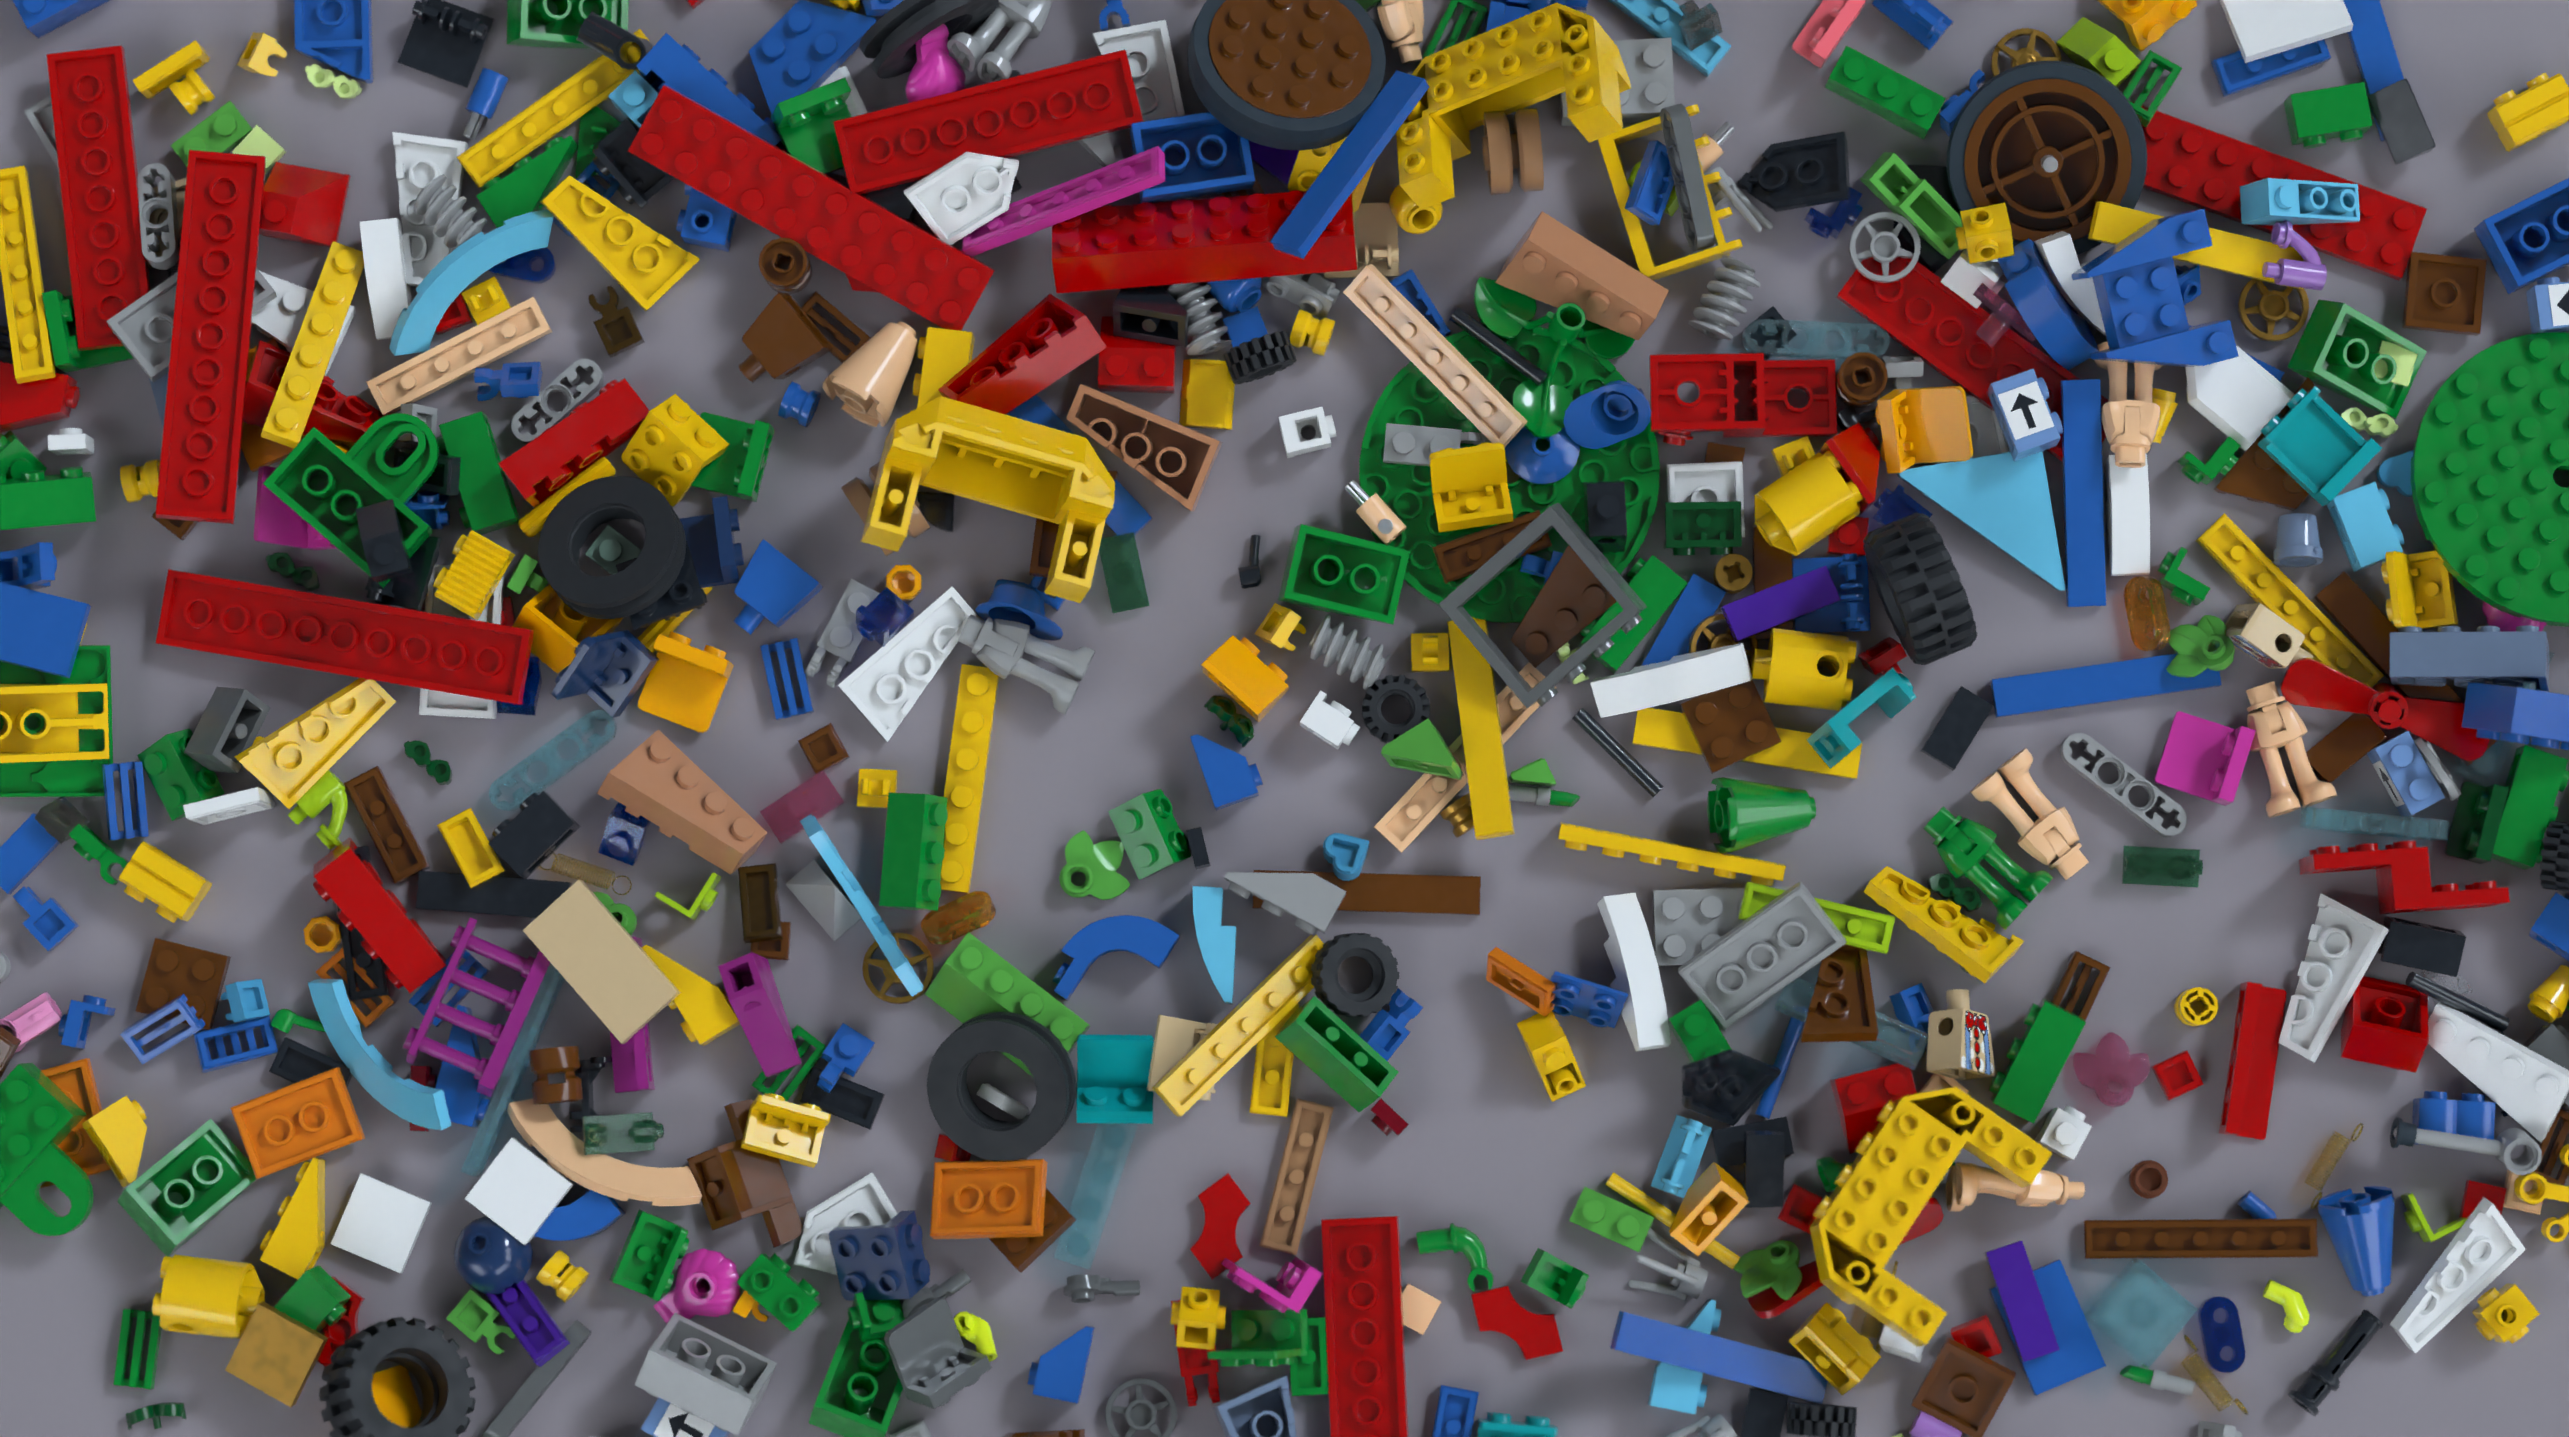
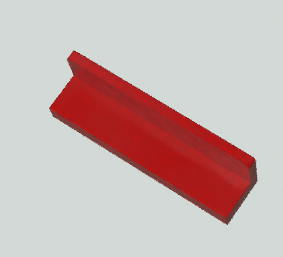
(2252, 1061)

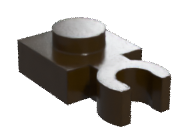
(617, 326)

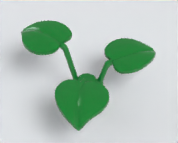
(1506, 312)

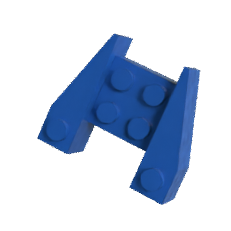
(2144, 300)

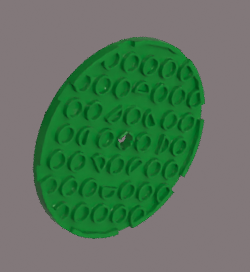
(2488, 476)
(1408, 489)

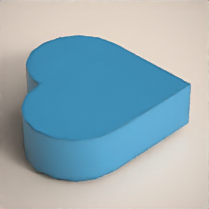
(2397, 473)
(1345, 854)

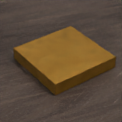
(276, 1354)

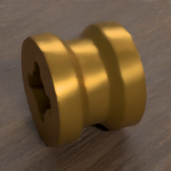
(1729, 579)
(1459, 815)

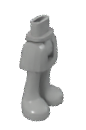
(1023, 18)
(1005, 641)

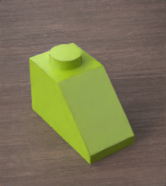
(2098, 51)

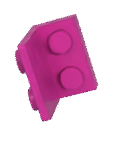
(279, 523)
(2204, 758)
(1294, 1286)

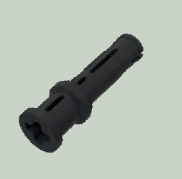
(2325, 1376)

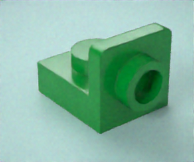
(874, 1317)

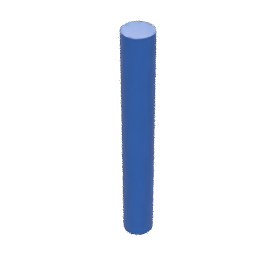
(1782, 1062)

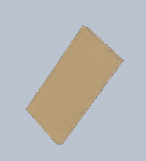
(601, 961)

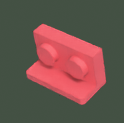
(1826, 29)

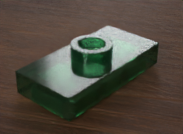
(1123, 572)

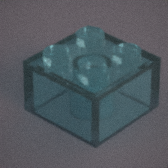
(2140, 1313)

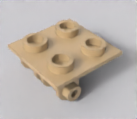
(1375, 241)
(1172, 1042)

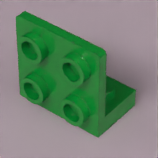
(808, 125)
(63, 337)
(743, 463)
(1265, 1338)

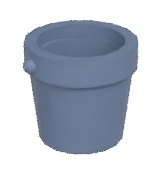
(2297, 541)

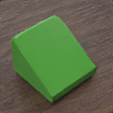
(1534, 774)

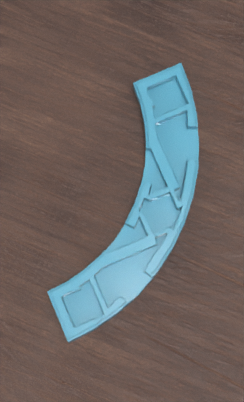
(458, 270)
(863, 904)
(402, 1097)

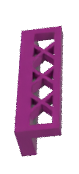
(633, 1060)

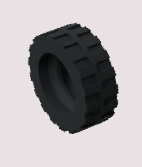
(1383, 974)

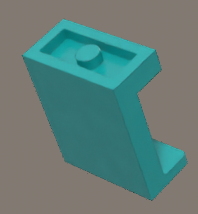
(2316, 446)
(1837, 740)

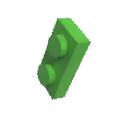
(216, 133)
(1612, 1219)

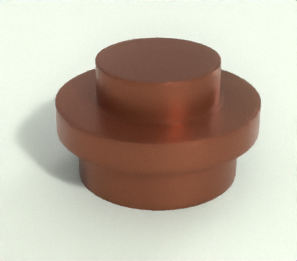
(2148, 1179)

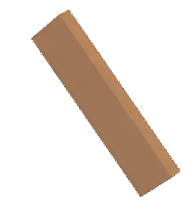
(1296, 1176)

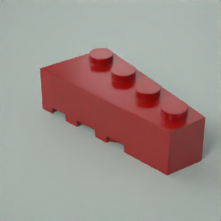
(1026, 358)
(576, 442)
(377, 916)

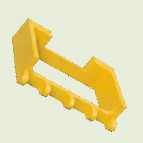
(1632, 223)

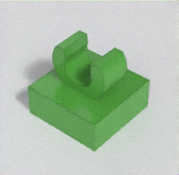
(524, 576)

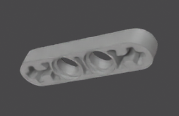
(2126, 780)

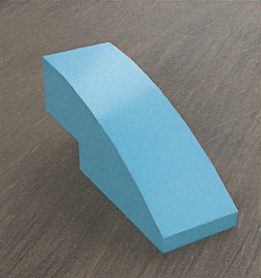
(1215, 941)

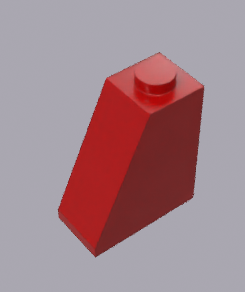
(34, 401)

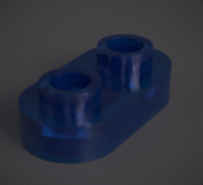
(520, 266)
(2223, 1334)

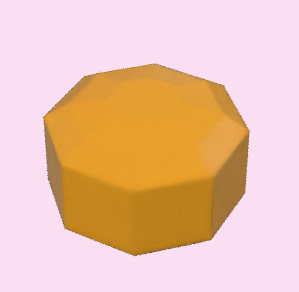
(904, 582)
(322, 934)

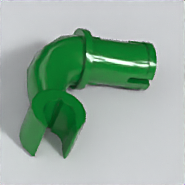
(1458, 1240)

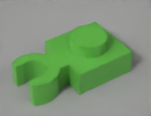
(477, 1318)

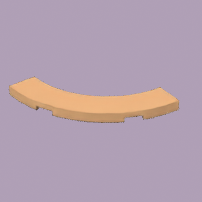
(599, 1171)

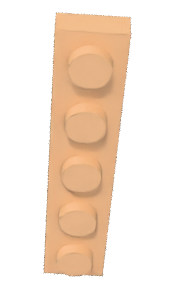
(459, 356)

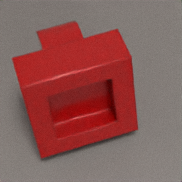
(1883, 657)

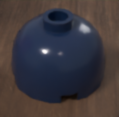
(490, 1257)

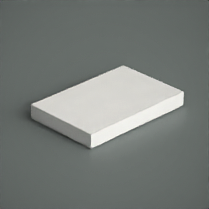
(2281, 25)

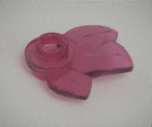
(2109, 1065)

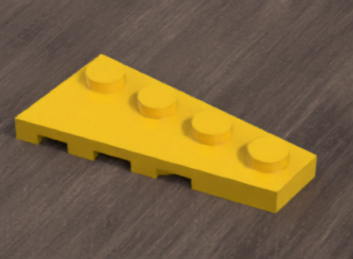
(309, 745)

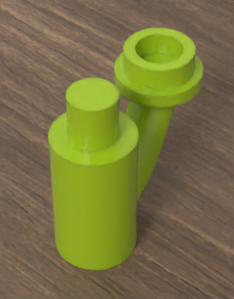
(325, 791)

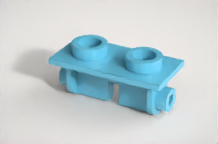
(1681, 1156)

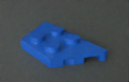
(336, 34)
(805, 49)

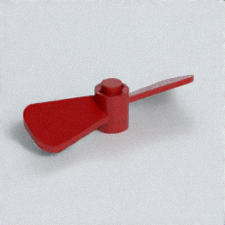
(2435, 720)
(1768, 1303)

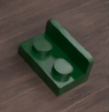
(1703, 526)
(2476, 822)

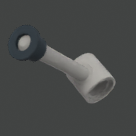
(2408, 1134)

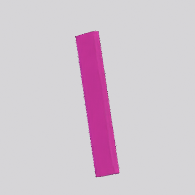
(1069, 200)

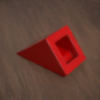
(948, 1150)

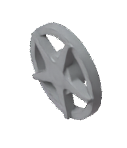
(1884, 247)
(2437, 769)

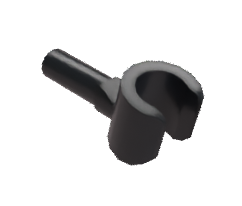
(1848, 417)
(1250, 575)

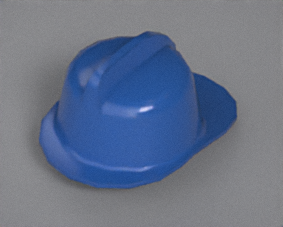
(1607, 415)
(1021, 604)

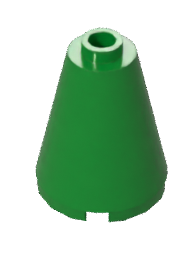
(1755, 812)

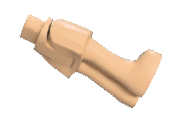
(1403, 24)
(2129, 423)
(2278, 727)
(2048, 839)
(1968, 1180)

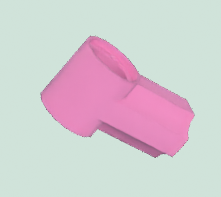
(33, 1019)

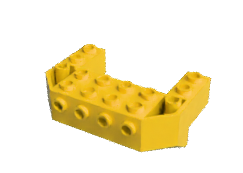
(1508, 71)
(1001, 465)
(1889, 1188)

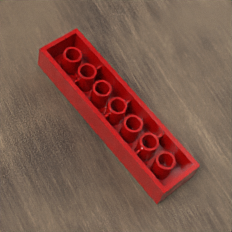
(1192, 243)

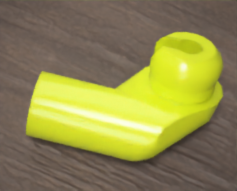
(2293, 1305)
(977, 1332)

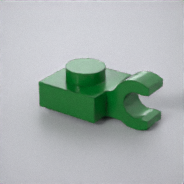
(92, 846)

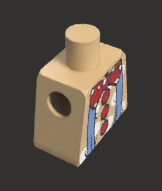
(2265, 636)
(1959, 1040)

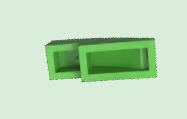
(1914, 200)

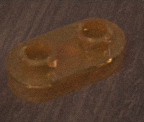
(2146, 614)
(958, 918)

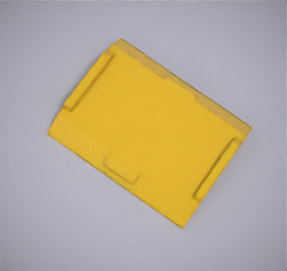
(1206, 394)

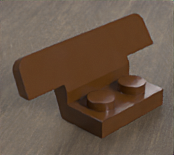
(745, 1183)

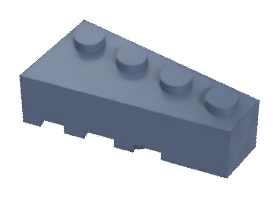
(2470, 656)
(1259, 1412)

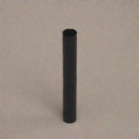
(1498, 346)
(1617, 752)
(2457, 1001)

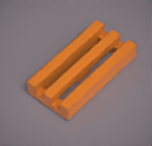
(1520, 981)
(376, 1010)

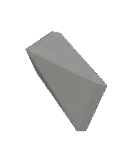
(824, 900)

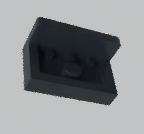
(636, 177)

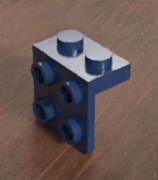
(713, 544)
(607, 670)
(881, 1259)

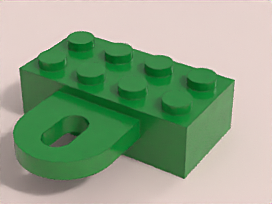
(330, 485)
(32, 1125)

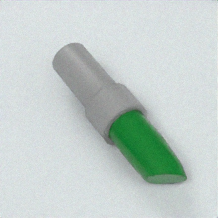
(1542, 796)
(2158, 1379)

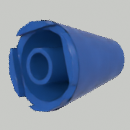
(2362, 1235)

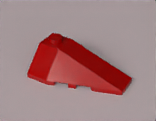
(332, 412)

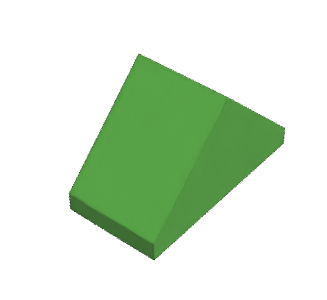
(1422, 751)

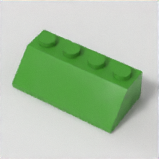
(983, 982)

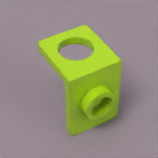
(703, 901)
(2418, 1222)

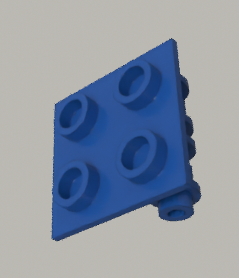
(1852, 584)
(1587, 1000)

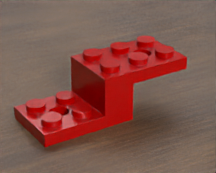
(1742, 395)
(2403, 878)

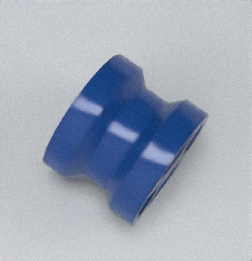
(799, 404)

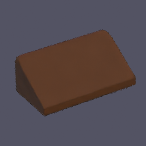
(2344, 746)

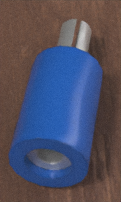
(484, 100)

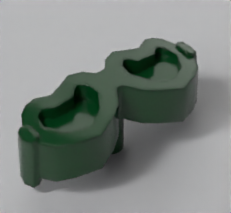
(302, 576)
(1237, 723)
(422, 756)
(1945, 887)
(155, 1411)

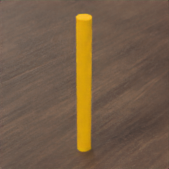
(1665, 1216)

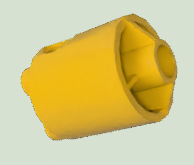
(1806, 504)
(1792, 670)
(207, 1296)

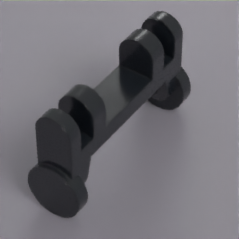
(589, 1071)

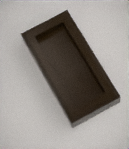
(760, 903)

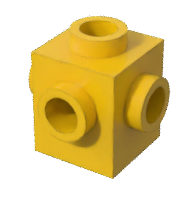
(1985, 233)
(1199, 1310)
(2517, 1314)

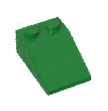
(558, 21)
(2342, 352)
(1343, 574)
(187, 1187)
(858, 1388)

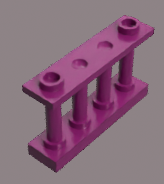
(502, 1037)

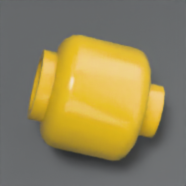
(1410, 216)

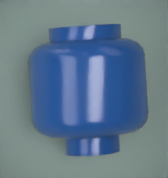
(1236, 294)

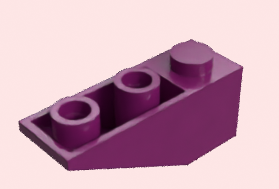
(760, 1012)

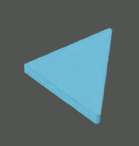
(2002, 503)

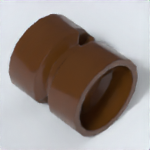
(785, 266)
(1861, 379)
(555, 1061)

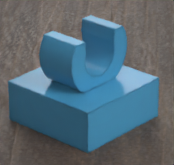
(246, 1000)

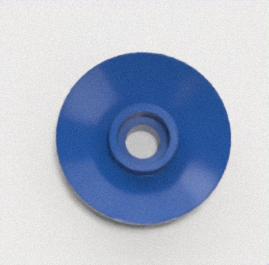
(1541, 466)

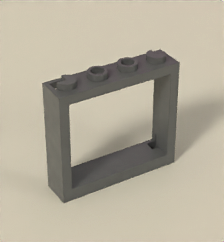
(1573, 666)

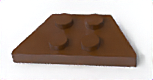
(2261, 478)

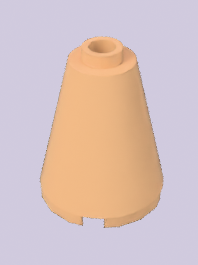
(874, 374)

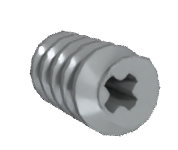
(447, 214)
(1724, 298)
(1201, 323)
(1348, 652)

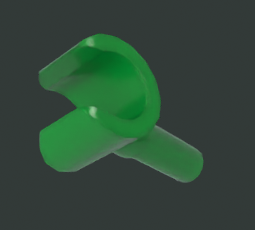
(286, 1018)

